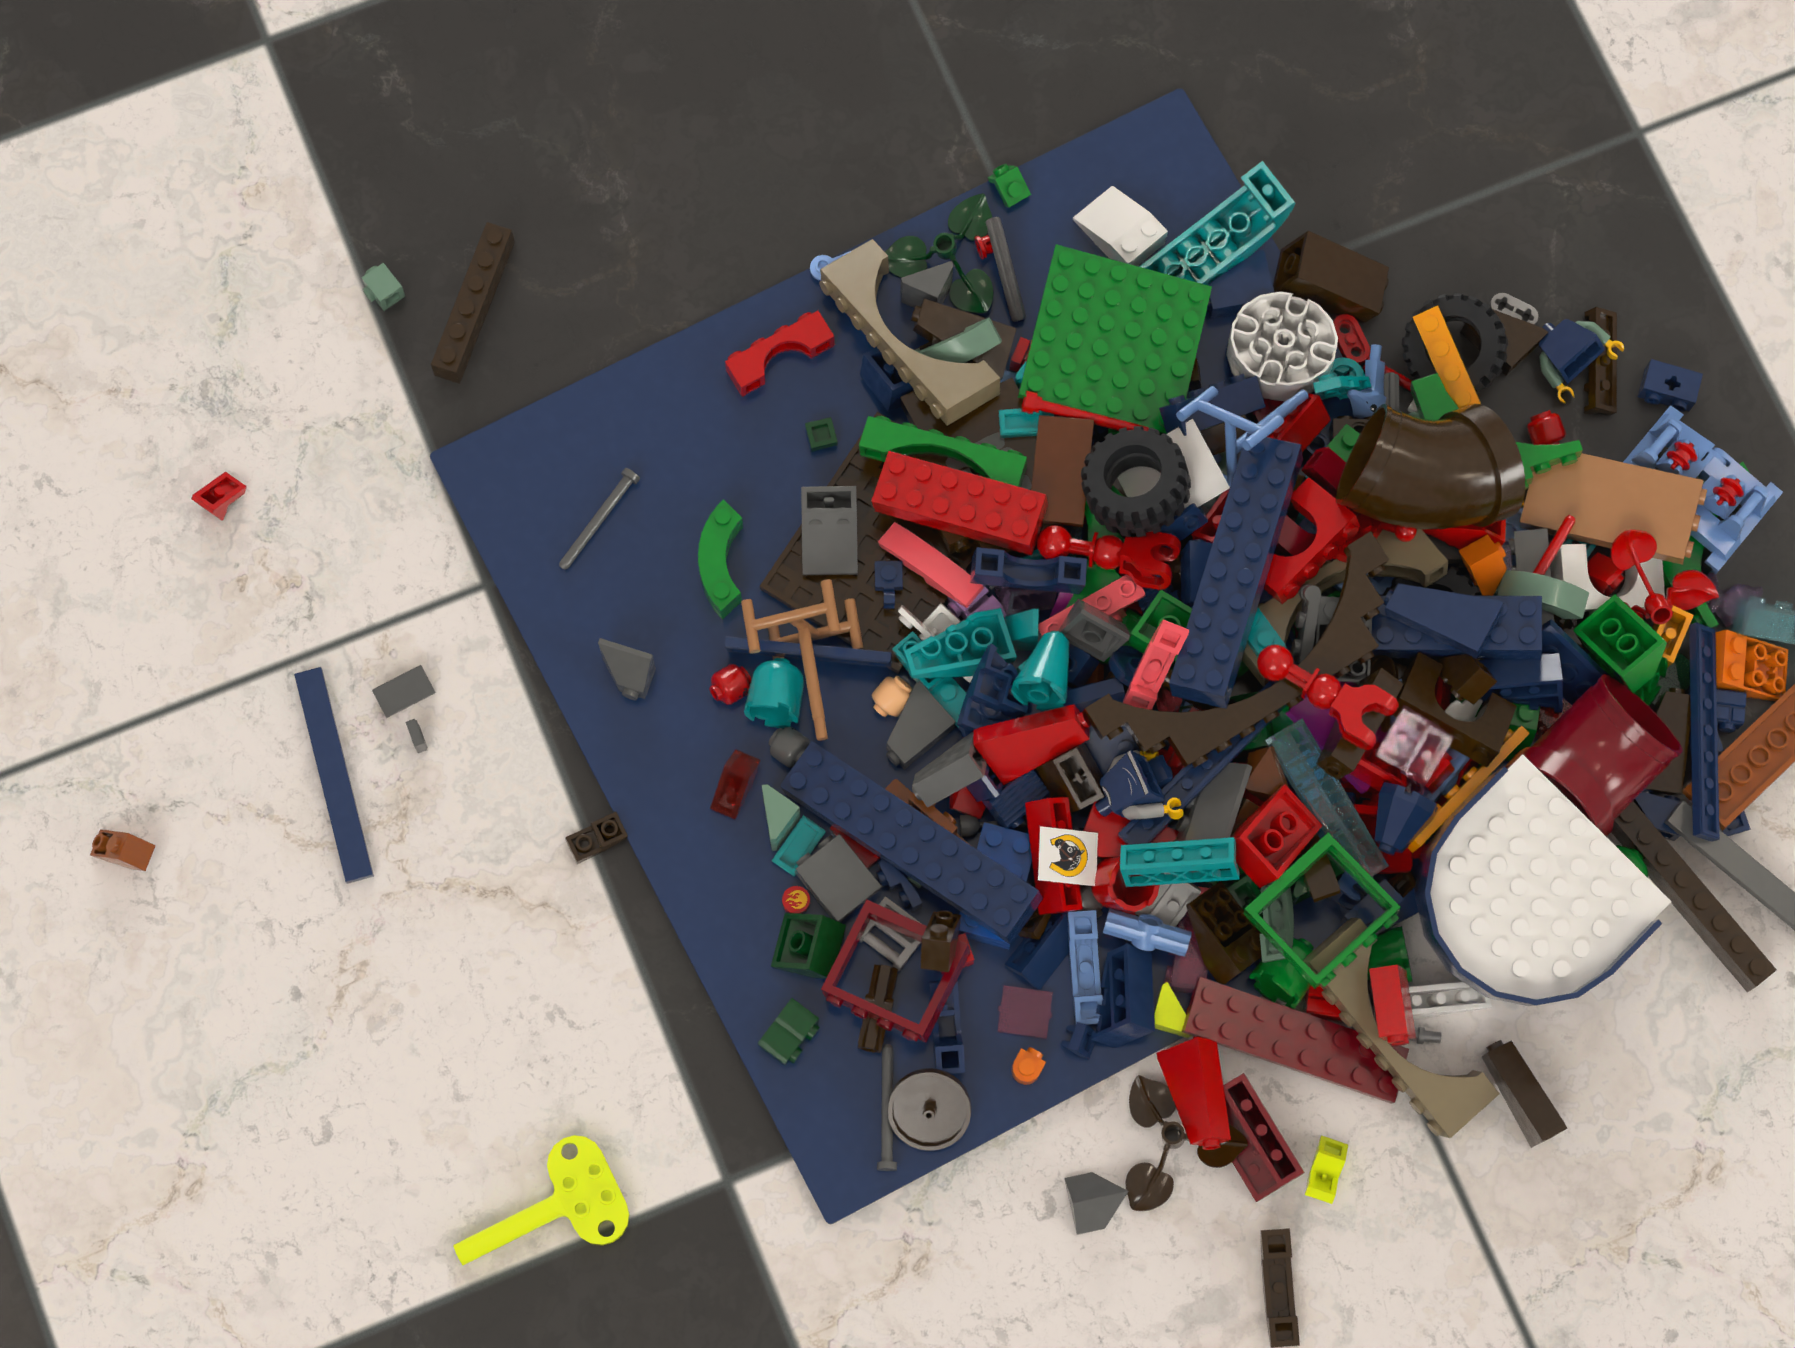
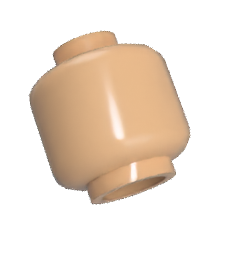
(891, 696)

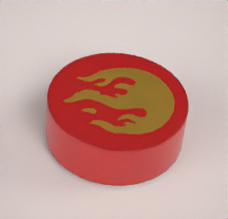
(796, 900)

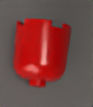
(1112, 891)

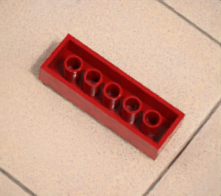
(960, 502)

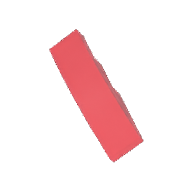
(930, 564)

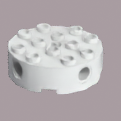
(1282, 344)

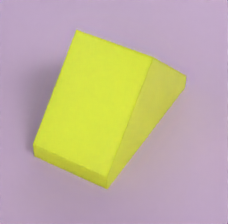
(1168, 1012)

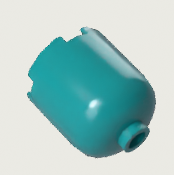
(775, 693)

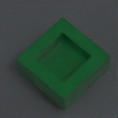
(821, 434)

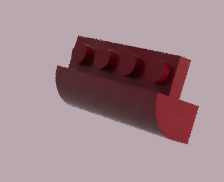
(1267, 1159)

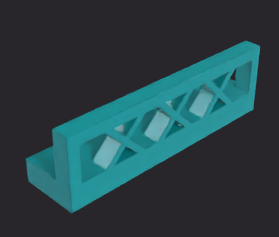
(1178, 860)

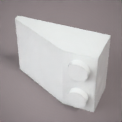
(1121, 227)

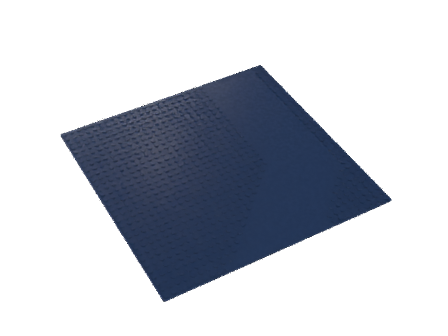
(693, 441)

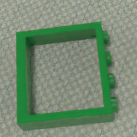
(1289, 877)

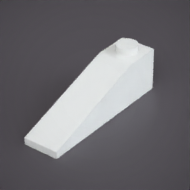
(1445, 999)

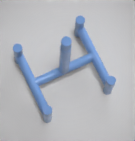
(1258, 431)

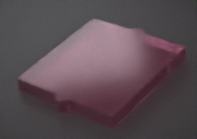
(1025, 1012)

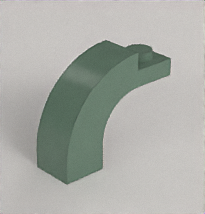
(1557, 595)

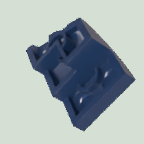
(990, 694)

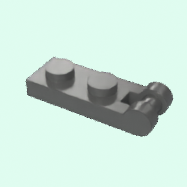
(1306, 622)

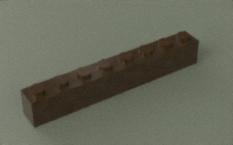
(1693, 899)

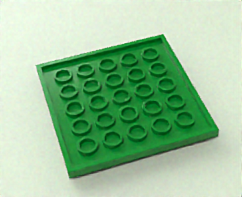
(1114, 337)

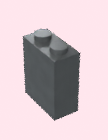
(836, 878)

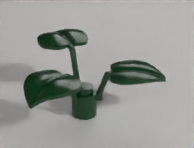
(968, 219)

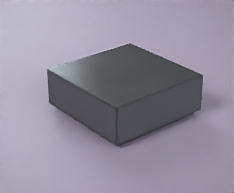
(416, 735)

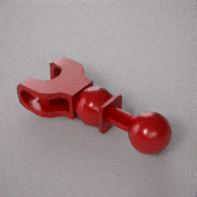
(1137, 556)
(1324, 692)

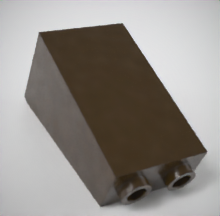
(1332, 277)

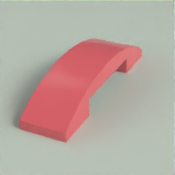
(1155, 664)

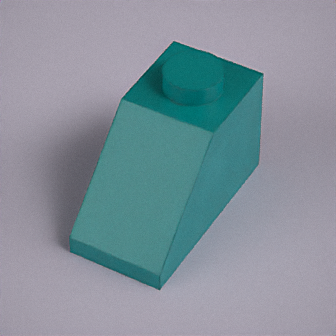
(1023, 629)

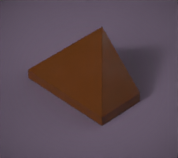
(1265, 774)

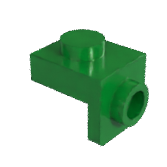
(1009, 184)

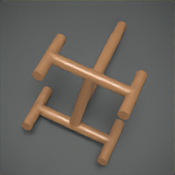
(804, 637)

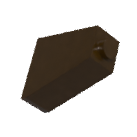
(1521, 336)

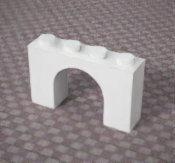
(1571, 567)

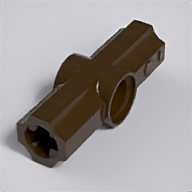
(880, 994)

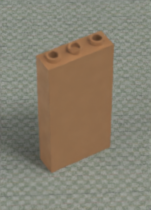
(1615, 498)

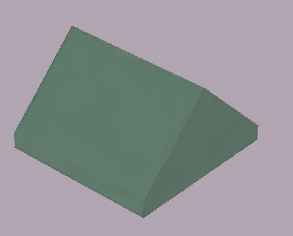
(781, 816)

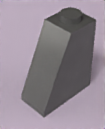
(918, 727)
(949, 772)

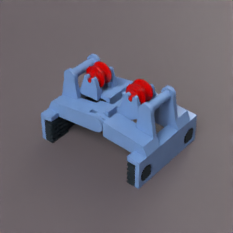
(1724, 479)

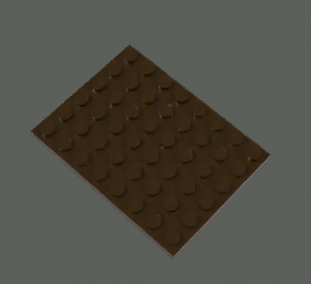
(878, 626)

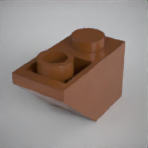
(122, 849)

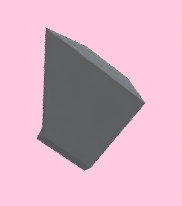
(1093, 1201)

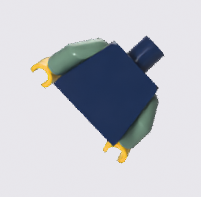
(1571, 349)

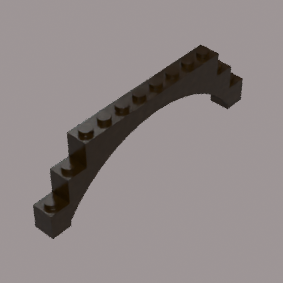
(1201, 732)

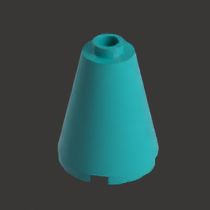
(1045, 674)

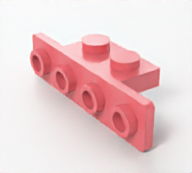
(1110, 600)

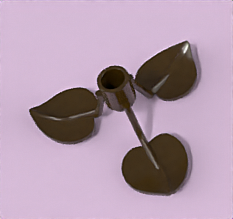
(1149, 1104)

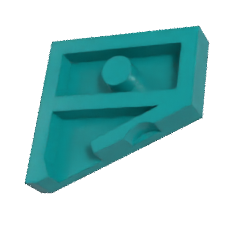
(1332, 386)

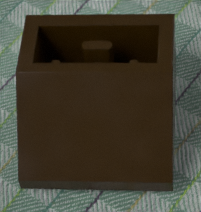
(1073, 776)

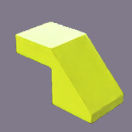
(1326, 1169)

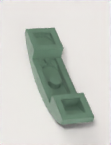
(965, 345)
(1281, 920)

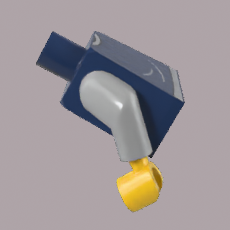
(1133, 789)

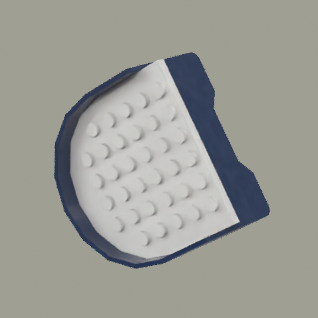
(1530, 893)

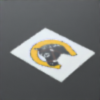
(1067, 856)

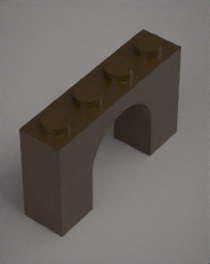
(1476, 739)

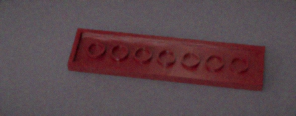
(1287, 1038)

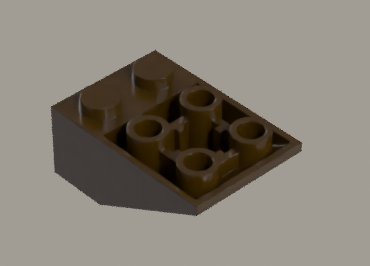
(1223, 933)

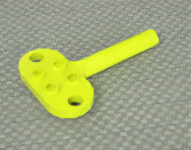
(582, 1193)

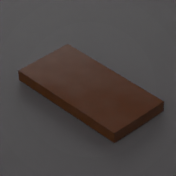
(1058, 464)

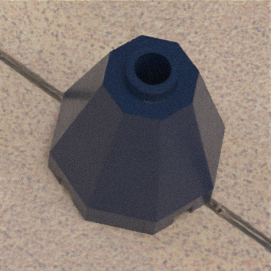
(1401, 817)

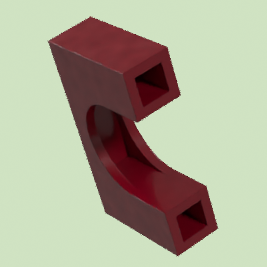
(1324, 469)

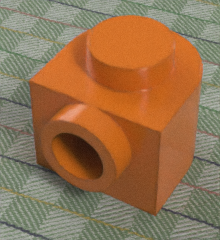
(1027, 1066)

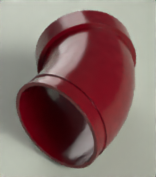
(1604, 751)

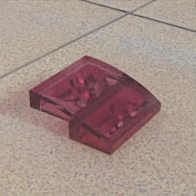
(1414, 745)

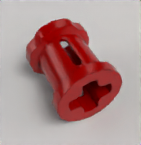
(983, 246)

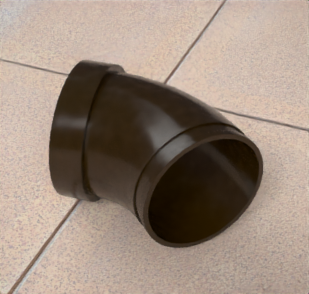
(1434, 470)

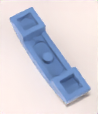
(1084, 965)

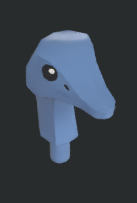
(1368, 400)

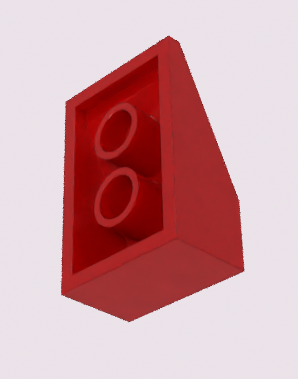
(1274, 836)

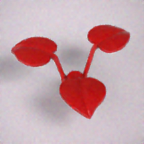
(1689, 587)

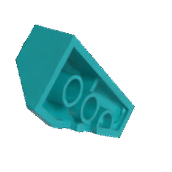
(961, 647)

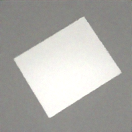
(1203, 470)

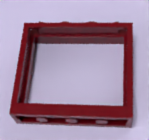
(863, 1008)

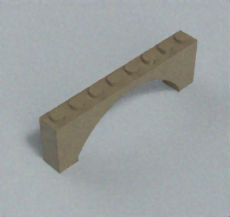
(945, 386)
(1412, 560)
(1443, 1099)

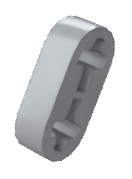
(1514, 307)

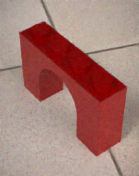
(1334, 527)

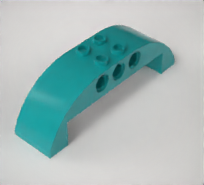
(1228, 231)

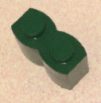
(789, 1032)

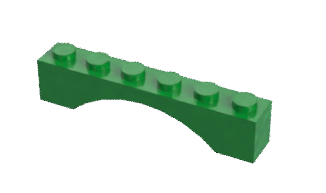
(906, 439)

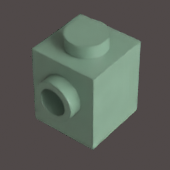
(382, 286)

